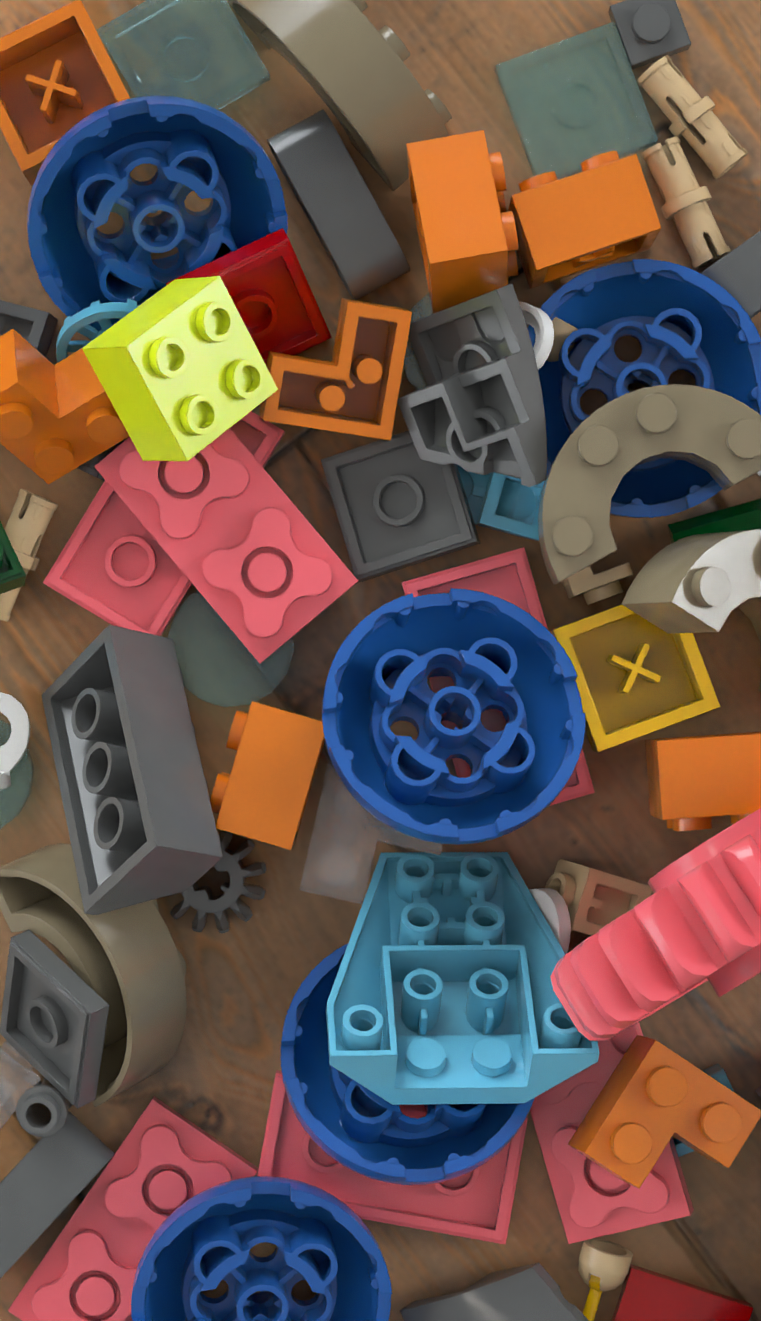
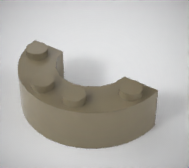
(354, 73)
(626, 432)
(699, 583)
(118, 953)

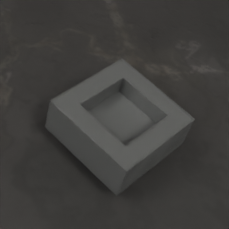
(649, 30)

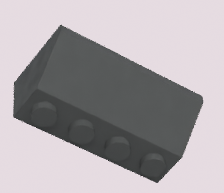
(130, 772)

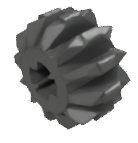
(202, 899)

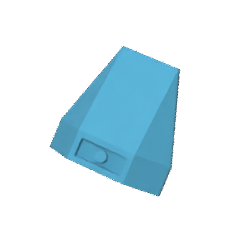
(452, 987)

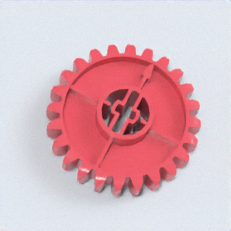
(689, 932)

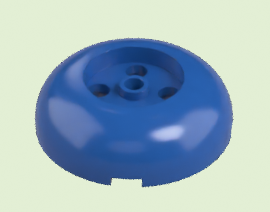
(90, 177)
(681, 325)
(496, 662)
(364, 1128)
(212, 1241)

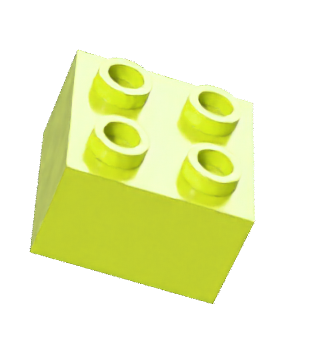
(180, 369)

